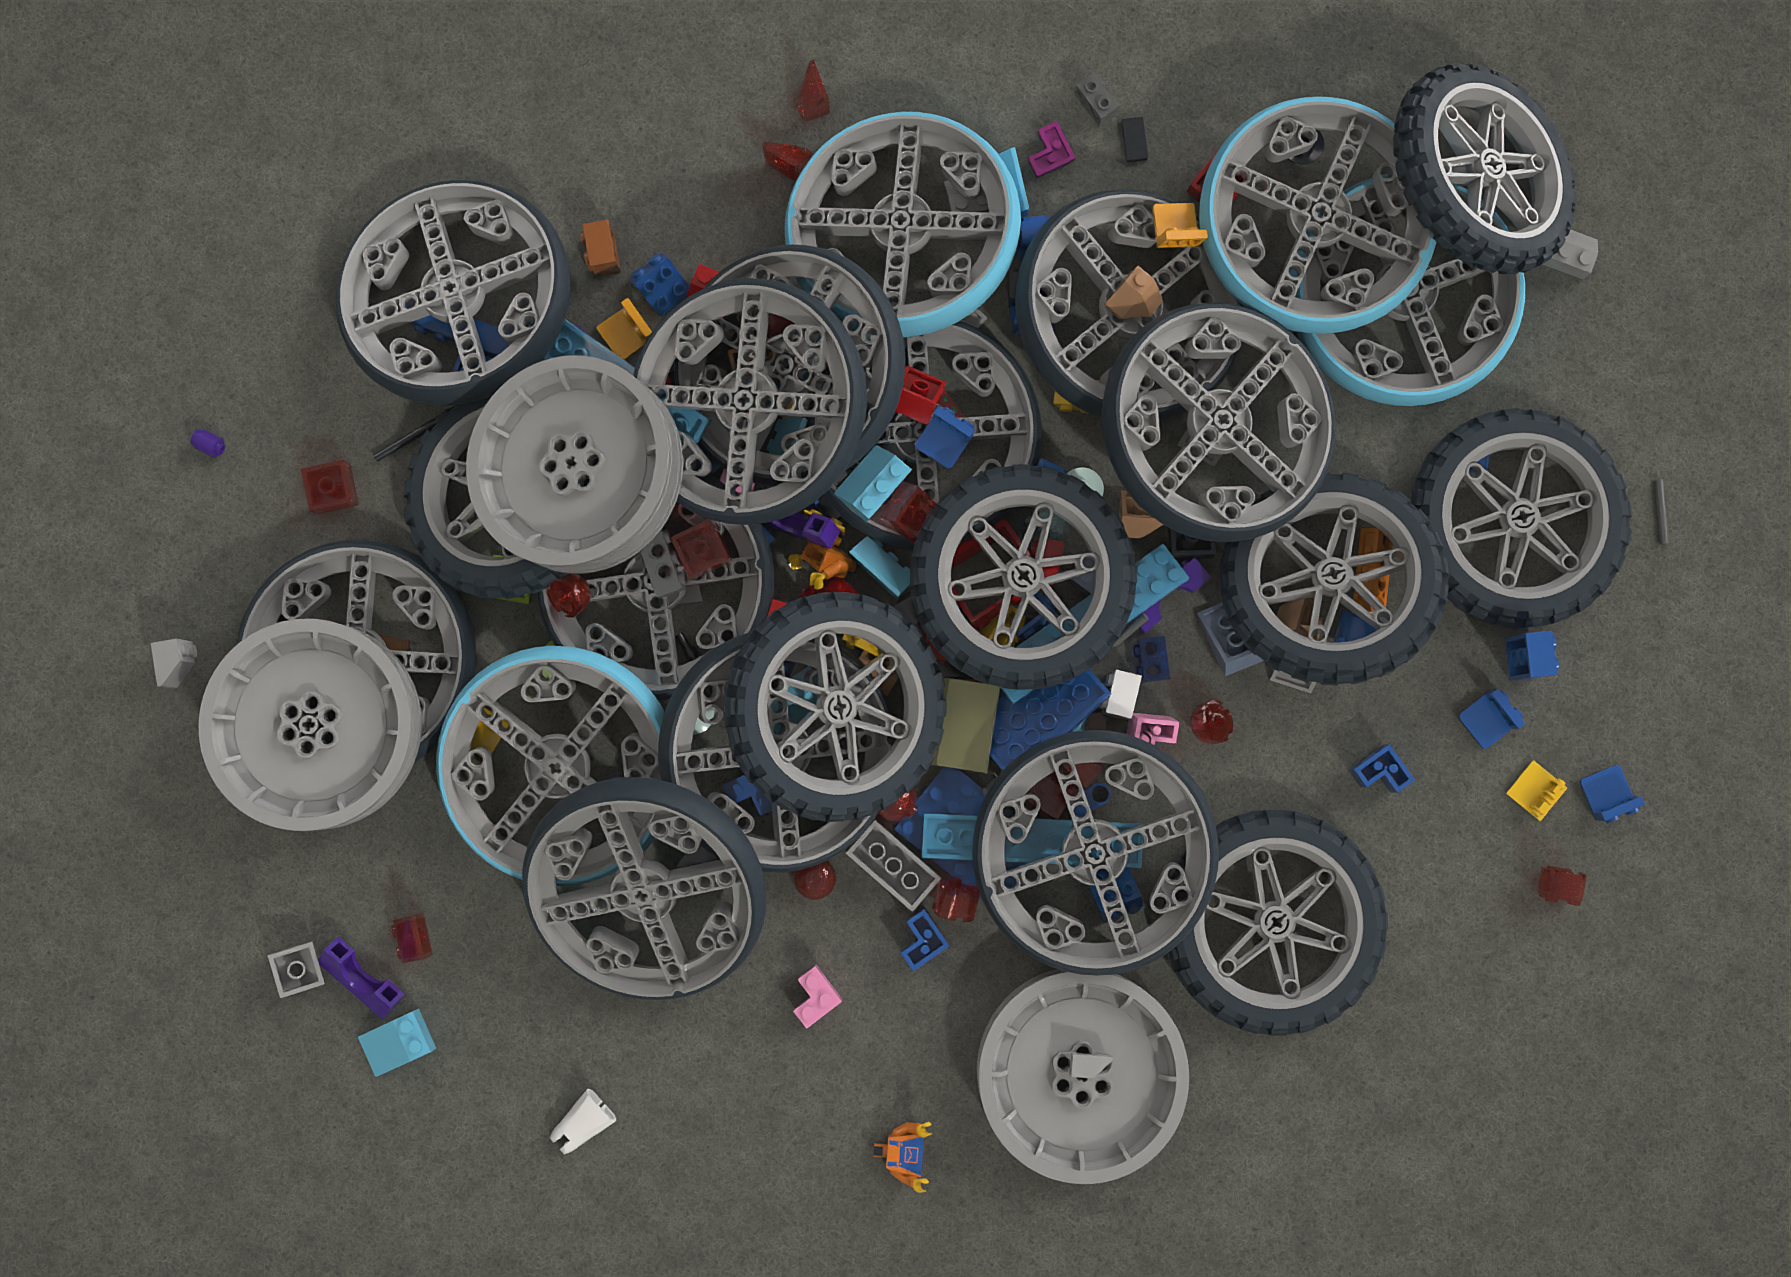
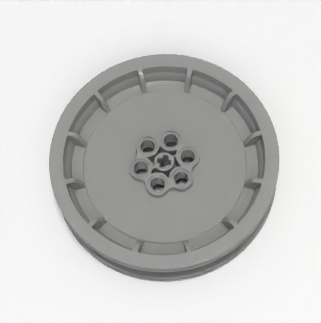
(522, 439)
(248, 721)
(1113, 1127)

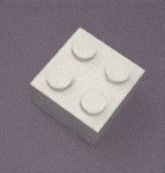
(1124, 692)

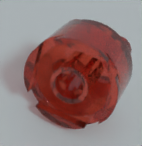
(1561, 884)
(956, 900)

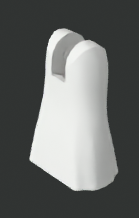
(583, 1121)

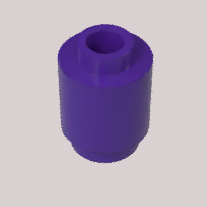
(208, 443)

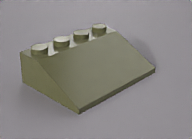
(967, 725)

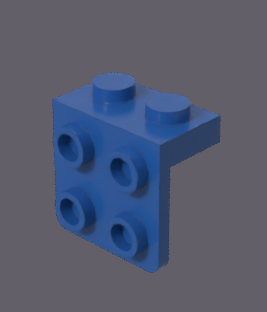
(660, 283)
(945, 437)
(1039, 621)
(1491, 718)
(1609, 794)
(1129, 892)

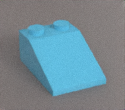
(397, 1042)

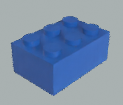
(1531, 655)

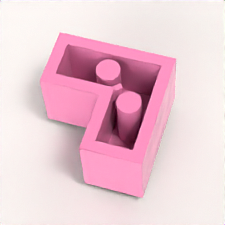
(1153, 728)
(822, 997)

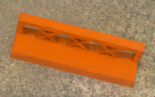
(1372, 542)

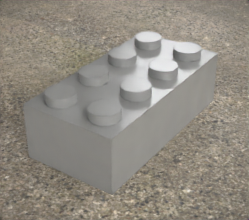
(893, 865)

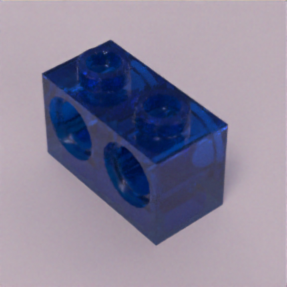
(1158, 659)

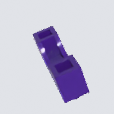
(811, 528)
(1197, 577)
(342, 964)

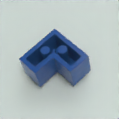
(1382, 764)
(741, 789)
(929, 941)

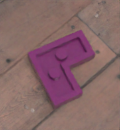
(1056, 152)

